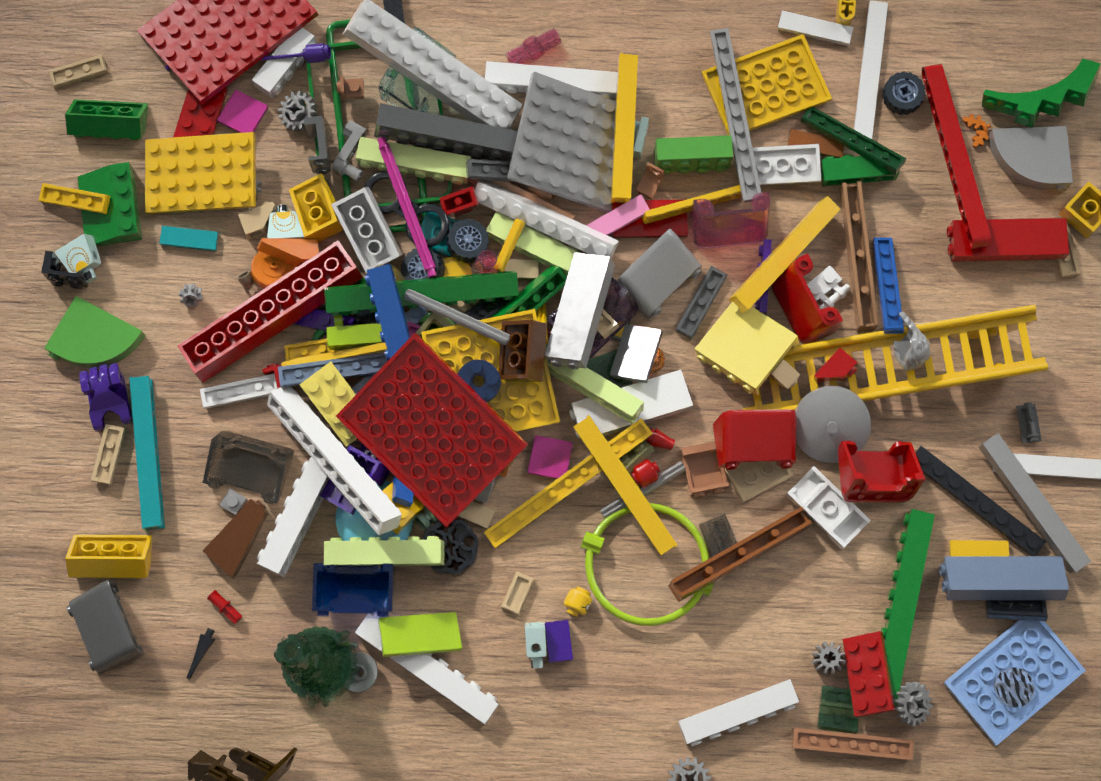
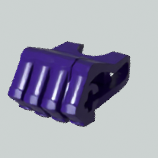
(106, 392)

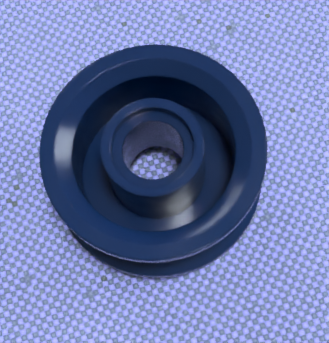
(486, 370)

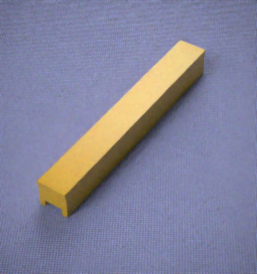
(624, 128)
(784, 254)
(625, 485)

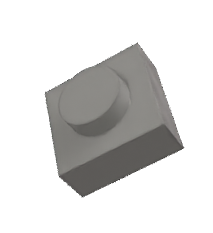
(233, 502)

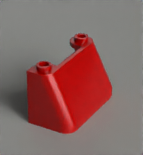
(800, 305)
(755, 437)
(879, 474)

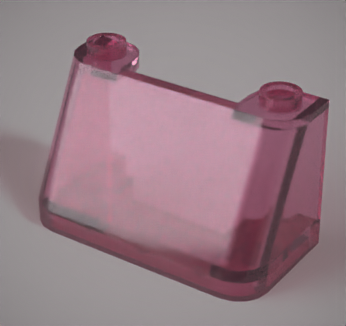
(730, 227)

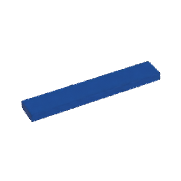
(888, 285)

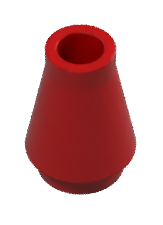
(660, 440)

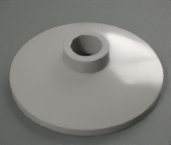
(370, 669)

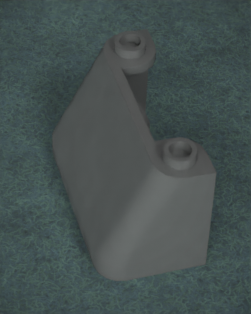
(104, 627)

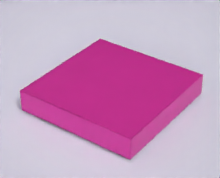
(242, 113)
(549, 457)

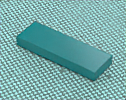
(189, 238)

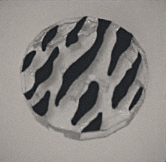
(1014, 687)

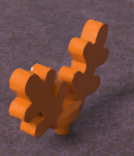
(978, 140)

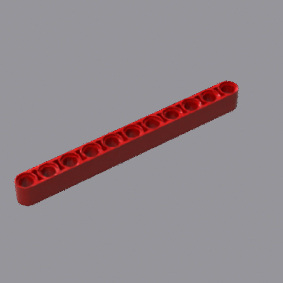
(956, 156)

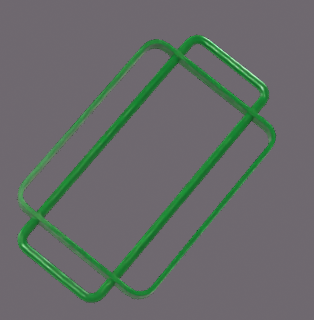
(339, 120)

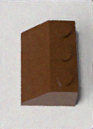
(524, 353)

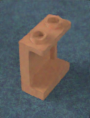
(703, 470)

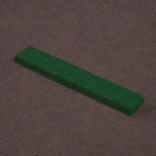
(853, 140)

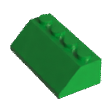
(106, 119)

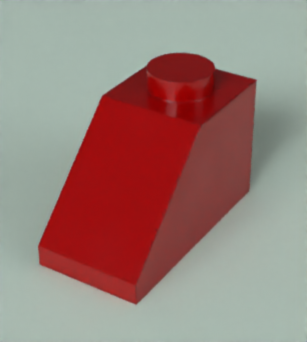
(459, 202)
(837, 367)

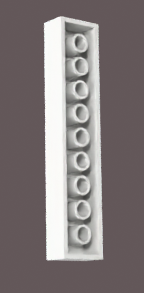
(430, 67)

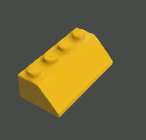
(109, 556)

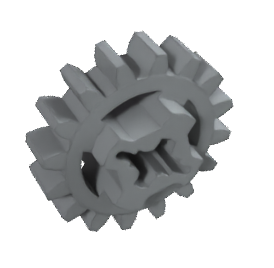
(297, 110)
(913, 703)
(682, 772)

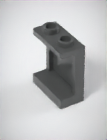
(315, 128)

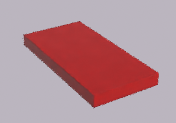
(655, 229)

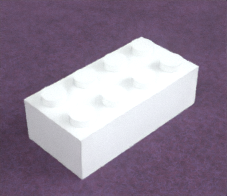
(367, 229)

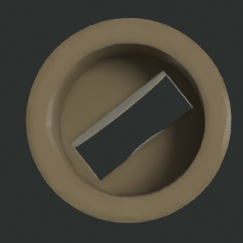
(246, 278)

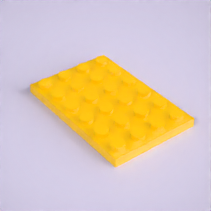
(773, 83)
(200, 173)

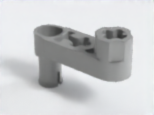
(341, 164)

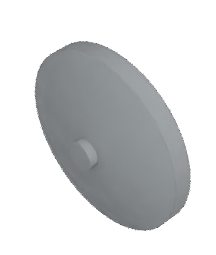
(827, 419)

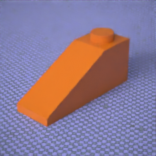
(289, 250)

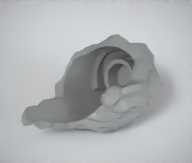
(913, 348)

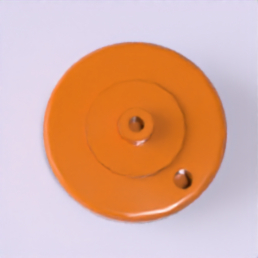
(268, 269)

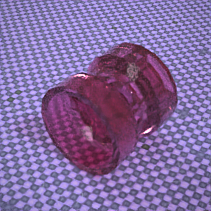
(489, 260)

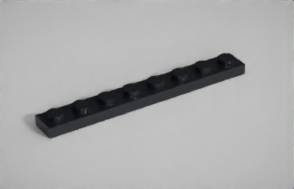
(979, 503)

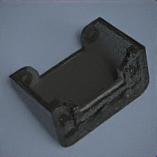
(248, 465)

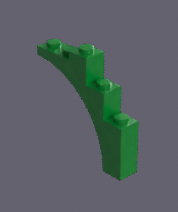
(1050, 100)

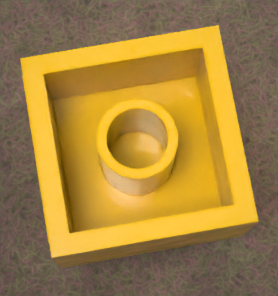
(1084, 210)

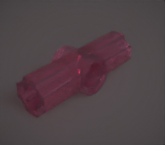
(534, 47)

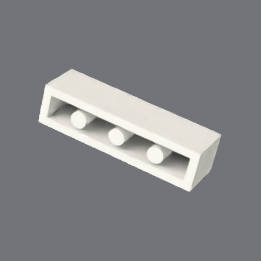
(278, 71)

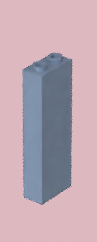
(1004, 578)

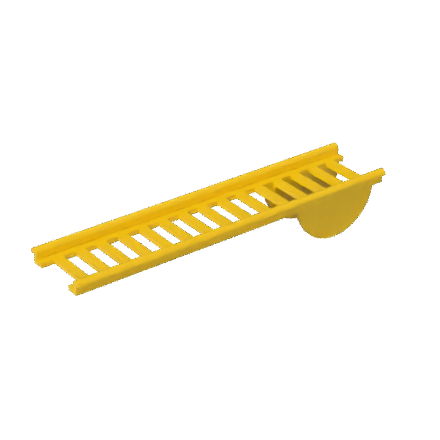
(961, 328)

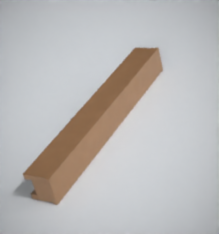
(859, 257)

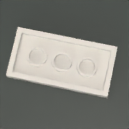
(788, 164)

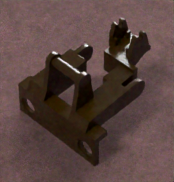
(207, 768)

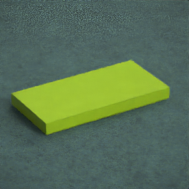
(419, 634)

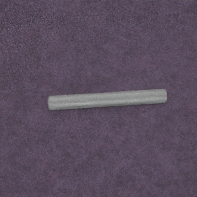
(663, 478)

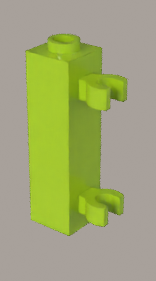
(352, 336)

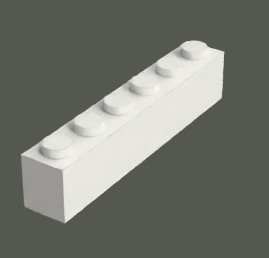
(738, 711)

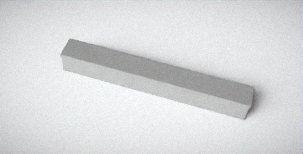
(1034, 503)

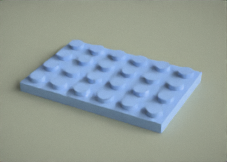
(1023, 645)

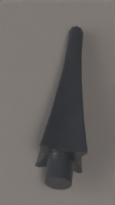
(204, 644)

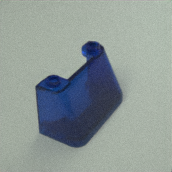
(353, 589)

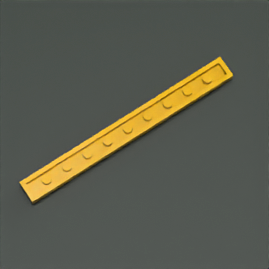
(563, 486)

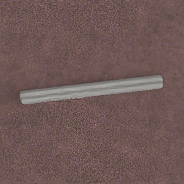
(456, 316)

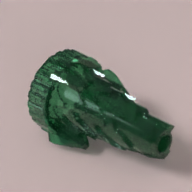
(321, 666)

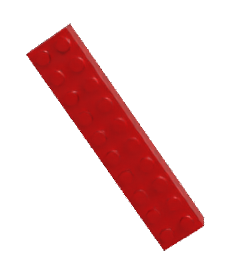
(268, 312)

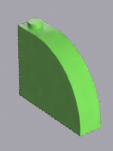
(92, 337)

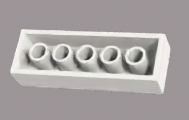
(294, 521)

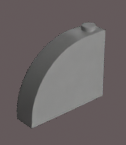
(1034, 155)

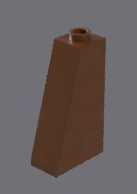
(236, 538)

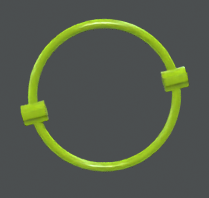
(593, 542)

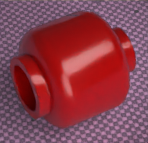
(645, 473)

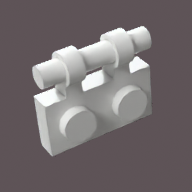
(824, 283)

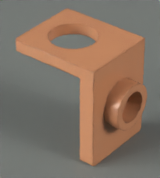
(650, 181)

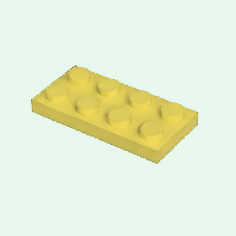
(330, 395)

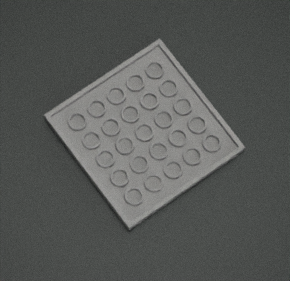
(565, 142)

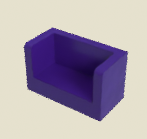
(558, 641)

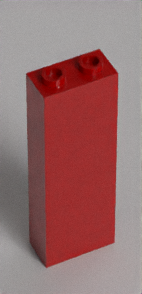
(1013, 240)

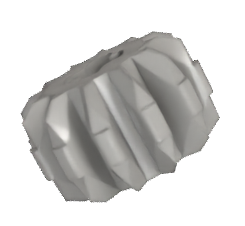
(825, 651)

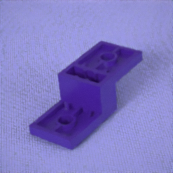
(373, 467)

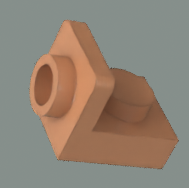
(351, 88)

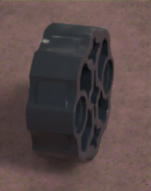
(469, 553)

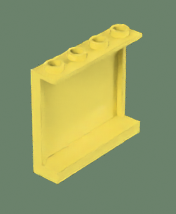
(745, 346)

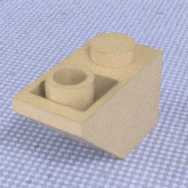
(256, 220)

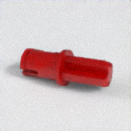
(224, 607)

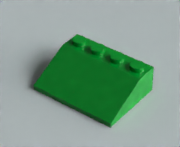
(122, 217)

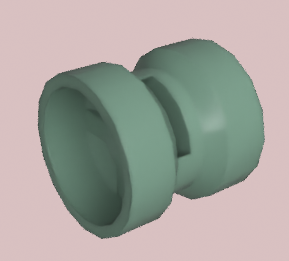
(425, 518)

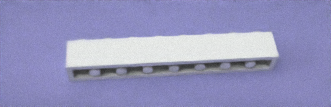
(516, 77)
(544, 219)
(436, 675)

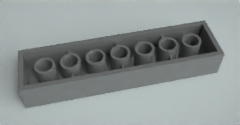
(445, 133)

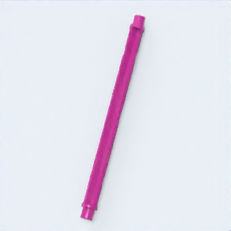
(406, 207)

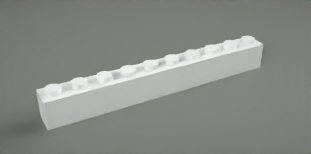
(334, 460)

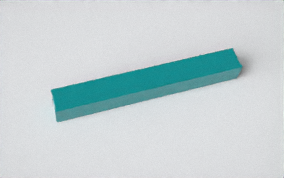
(147, 453)

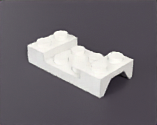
(826, 506)

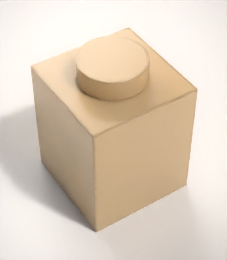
(785, 375)

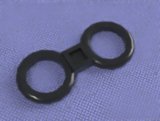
(395, 207)

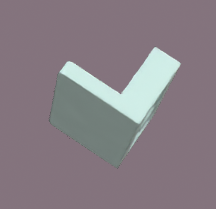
(639, 136)

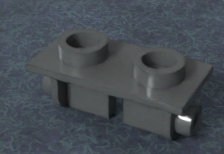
(1028, 423)

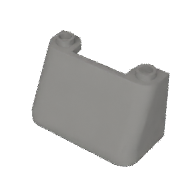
(659, 273)

